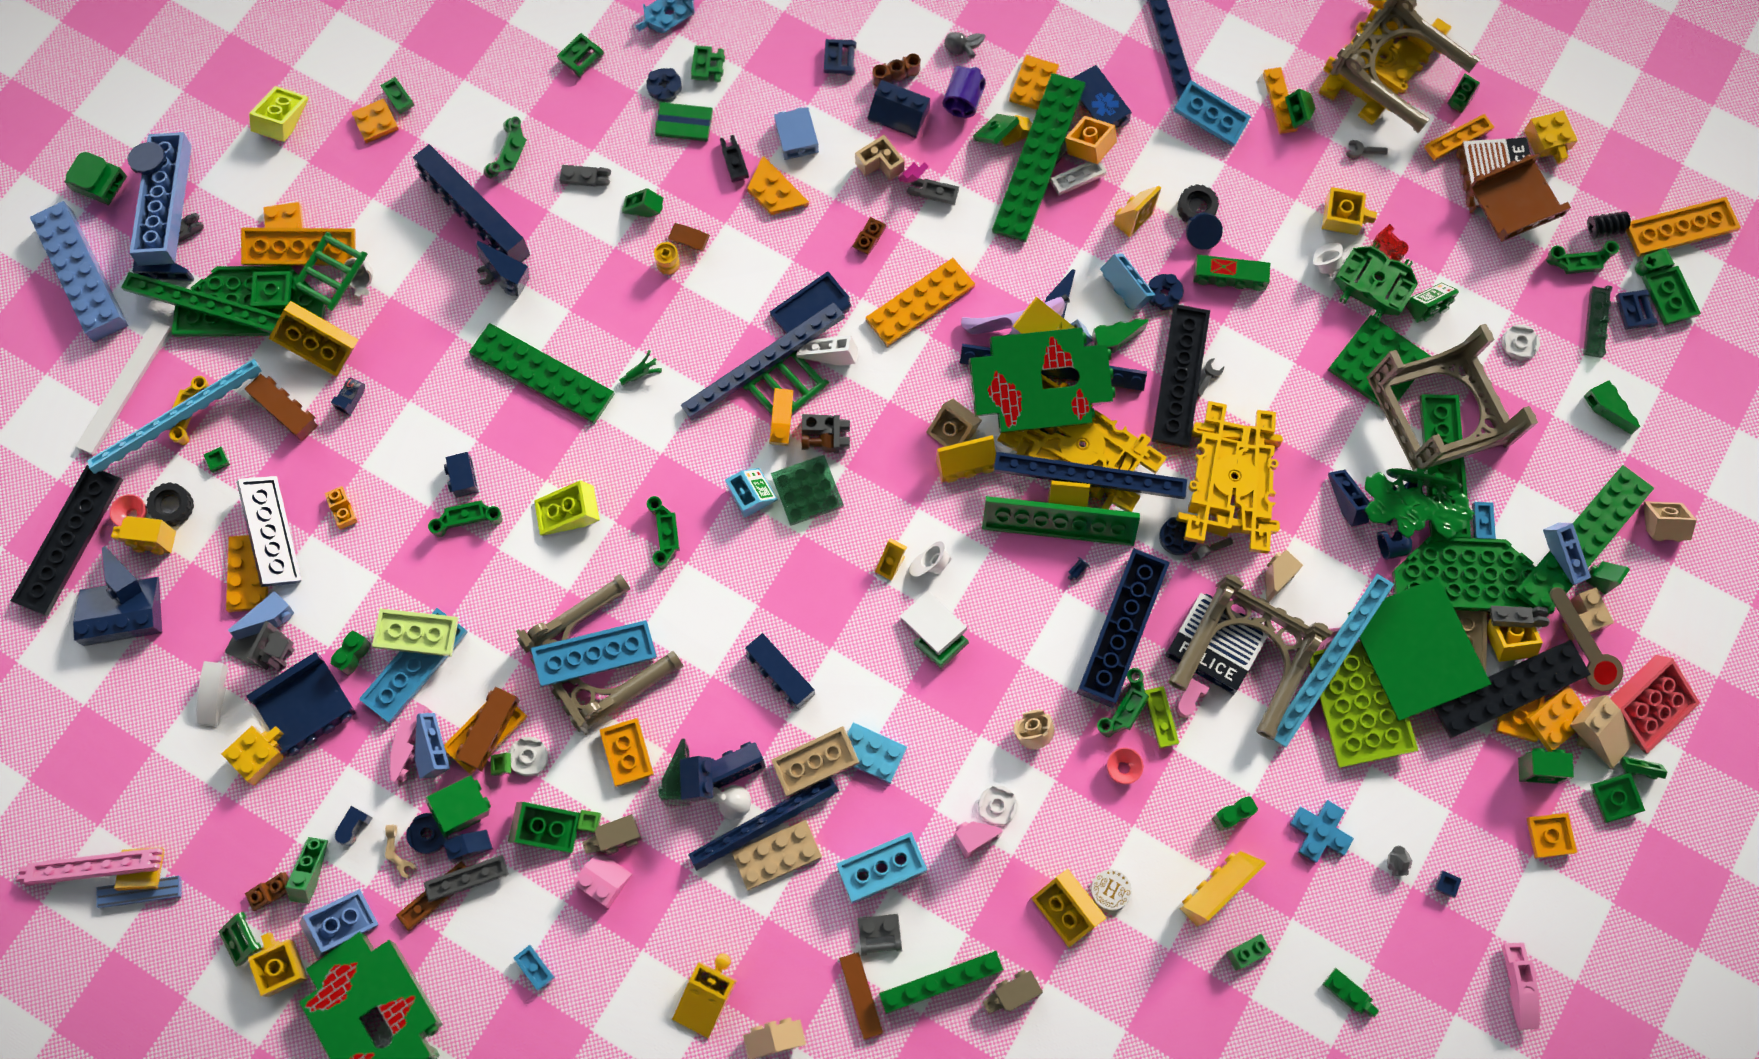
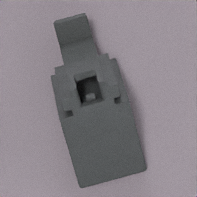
(263, 648)

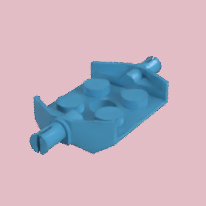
(659, 21)

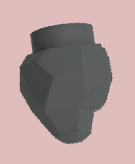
(1399, 861)

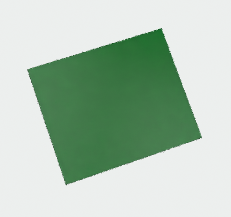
(1421, 650)

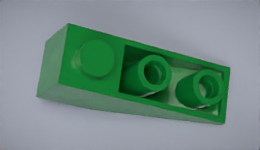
(1464, 93)
(1118, 334)
(1608, 404)
(307, 871)

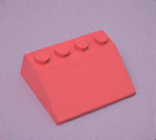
(1655, 701)

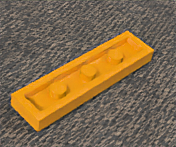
(1277, 92)
(1452, 140)

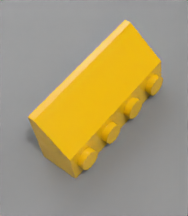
(313, 338)

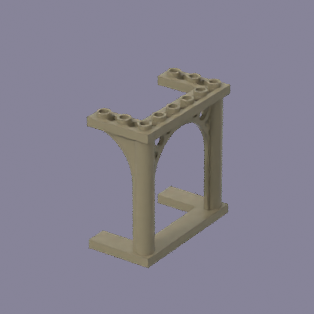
(1434, 452)

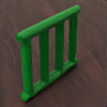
(340, 287)
(807, 394)

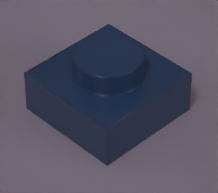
(1447, 884)

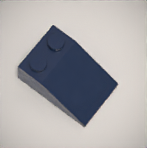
(506, 270)

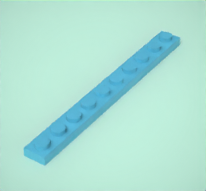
(172, 417)
(1332, 659)

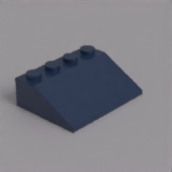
(107, 620)

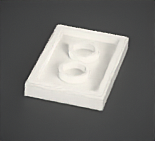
(933, 622)

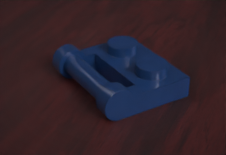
(833, 56)
(1632, 312)

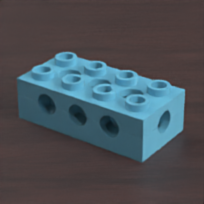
(882, 854)

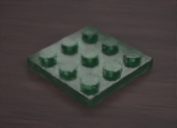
(807, 490)

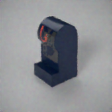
(349, 396)
(350, 825)

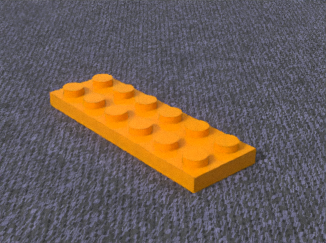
(1682, 226)
(291, 245)
(920, 302)

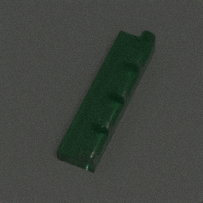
(1597, 321)

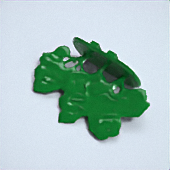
(1412, 507)

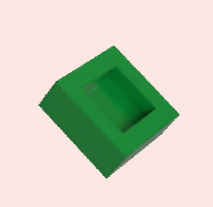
(216, 459)

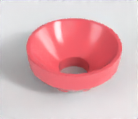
(125, 504)
(1129, 757)

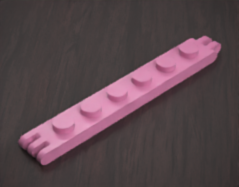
(90, 866)

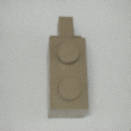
(613, 836)
(1014, 993)

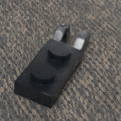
(734, 160)

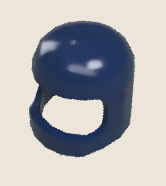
(1395, 546)

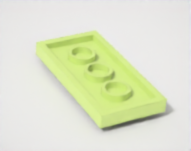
(415, 632)

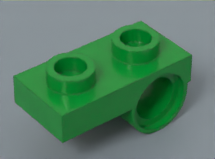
(1248, 952)

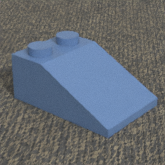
(337, 922)

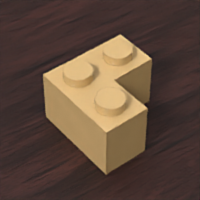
(880, 155)
(1591, 611)
(774, 1038)

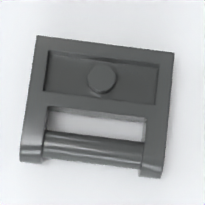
(879, 927)

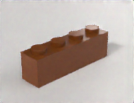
(278, 404)
(487, 729)

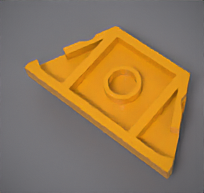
(774, 190)

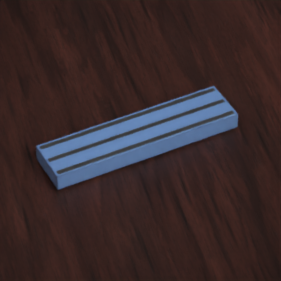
(168, 888)

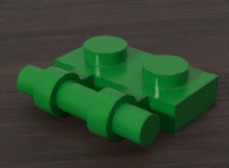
(702, 63)

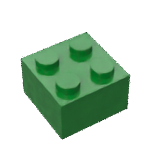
(1546, 767)

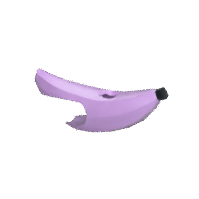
(1006, 321)

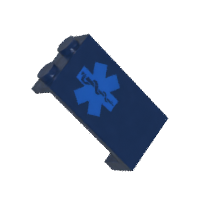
(1102, 99)

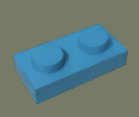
(1483, 520)
(534, 967)

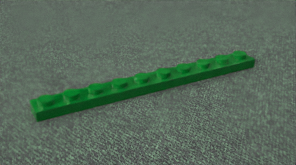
(200, 302)

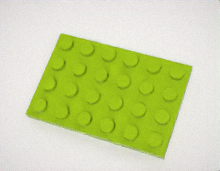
(1360, 714)

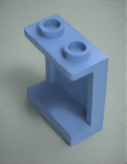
(796, 133)

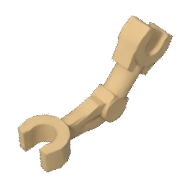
(391, 833)

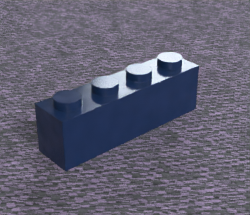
(780, 671)

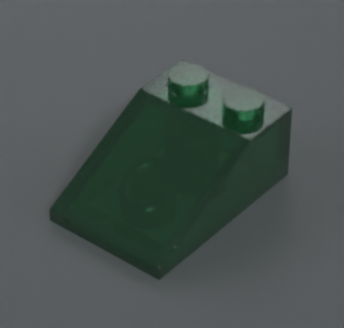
(671, 785)

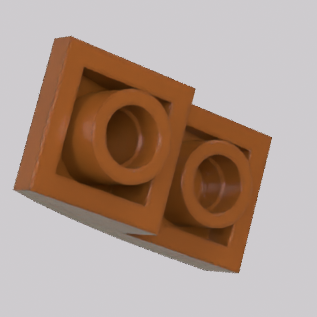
(688, 236)
(869, 236)
(267, 892)

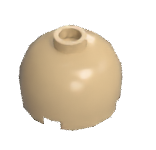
(1034, 729)

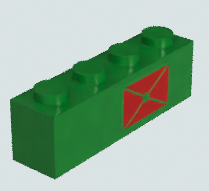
(1231, 272)

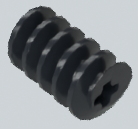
(1608, 224)

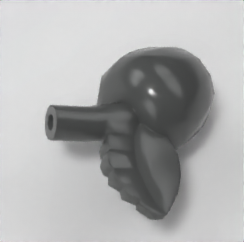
(958, 43)

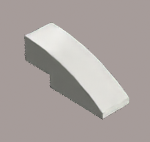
(211, 693)

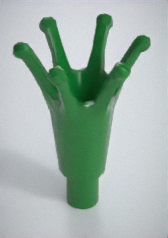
(640, 370)

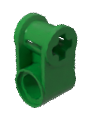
(1654, 262)

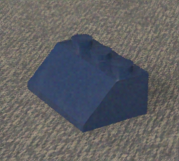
(899, 108)
(737, 764)

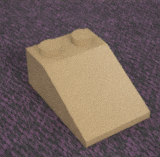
(1604, 729)

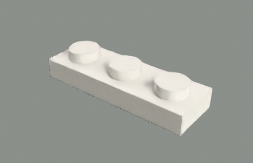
(1077, 177)

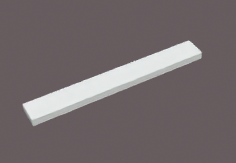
(123, 387)

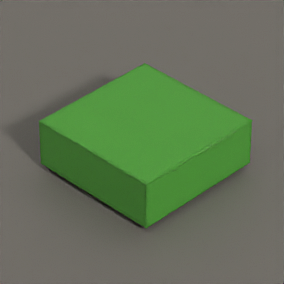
(500, 764)
(588, 821)

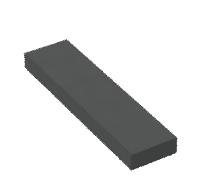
(466, 878)

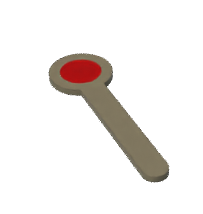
(1604, 668)

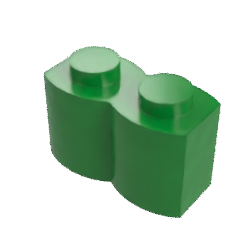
(352, 650)
(1235, 813)

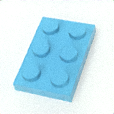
(876, 753)

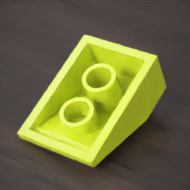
(277, 113)
(567, 508)

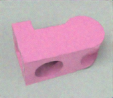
(1186, 704)

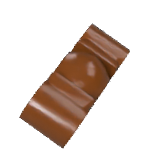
(904, 67)

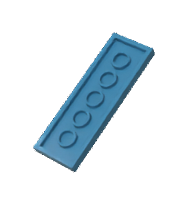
(593, 653)
(403, 679)

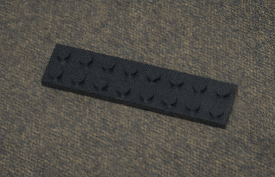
(1181, 376)
(66, 541)
(1514, 688)

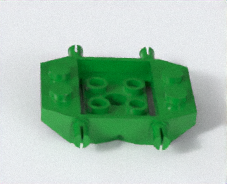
(1368, 288)

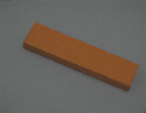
(421, 907)
(861, 995)

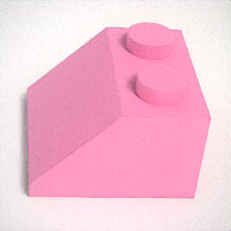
(975, 836)
(602, 879)

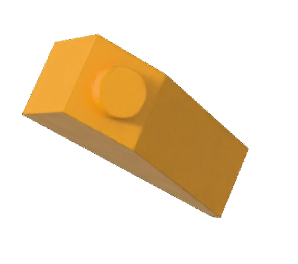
(781, 417)

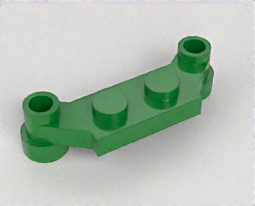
(510, 151)
(1582, 261)
(464, 515)
(666, 532)
(1129, 707)

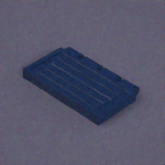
(809, 302)

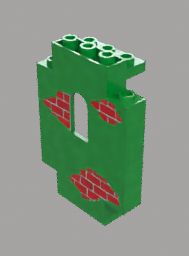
(1012, 386)
(353, 983)

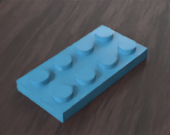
(1212, 113)

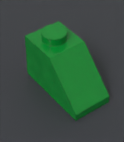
(1300, 107)
(643, 203)
(1606, 576)

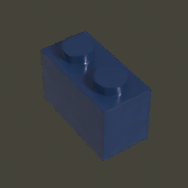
(461, 475)
(696, 778)

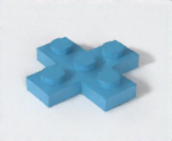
(1321, 831)

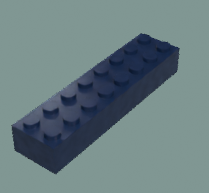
(469, 204)
(1123, 628)

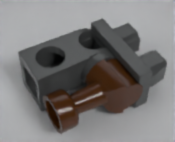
(829, 430)

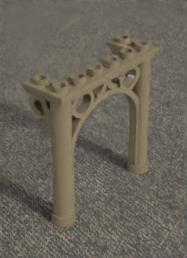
(1353, 67)
(1312, 636)
(618, 696)

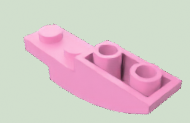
(403, 749)
(1524, 986)

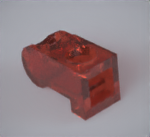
(1391, 244)

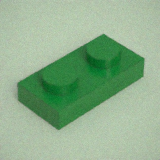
(397, 95)
(1649, 769)

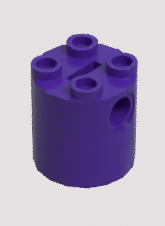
(964, 92)

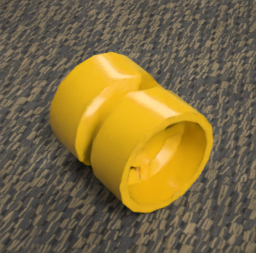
(666, 258)

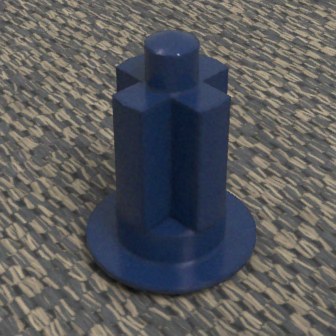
(1078, 568)

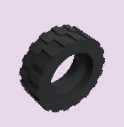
(1197, 191)
(170, 489)

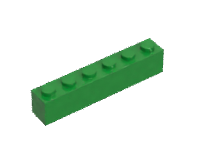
(941, 982)

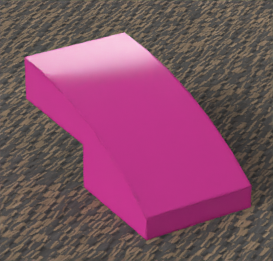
(913, 172)

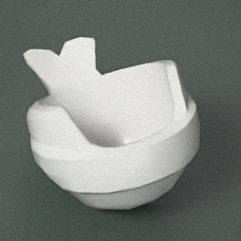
(362, 278)
(733, 801)

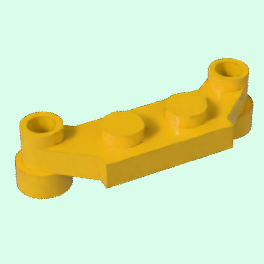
(178, 433)

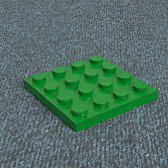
(1367, 350)

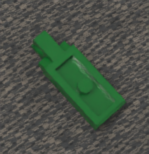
(1350, 993)

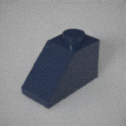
(467, 845)

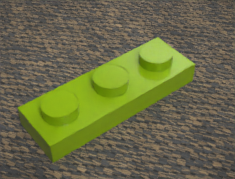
(1161, 718)

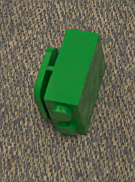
(94, 177)
(458, 806)

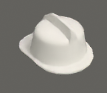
(1328, 258)
(931, 560)

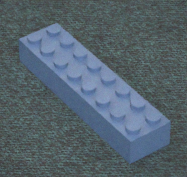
(161, 203)
(78, 271)

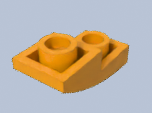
(341, 507)

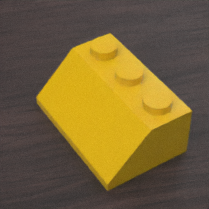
(966, 459)
(1068, 907)

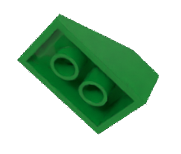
(544, 827)

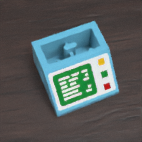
(750, 491)

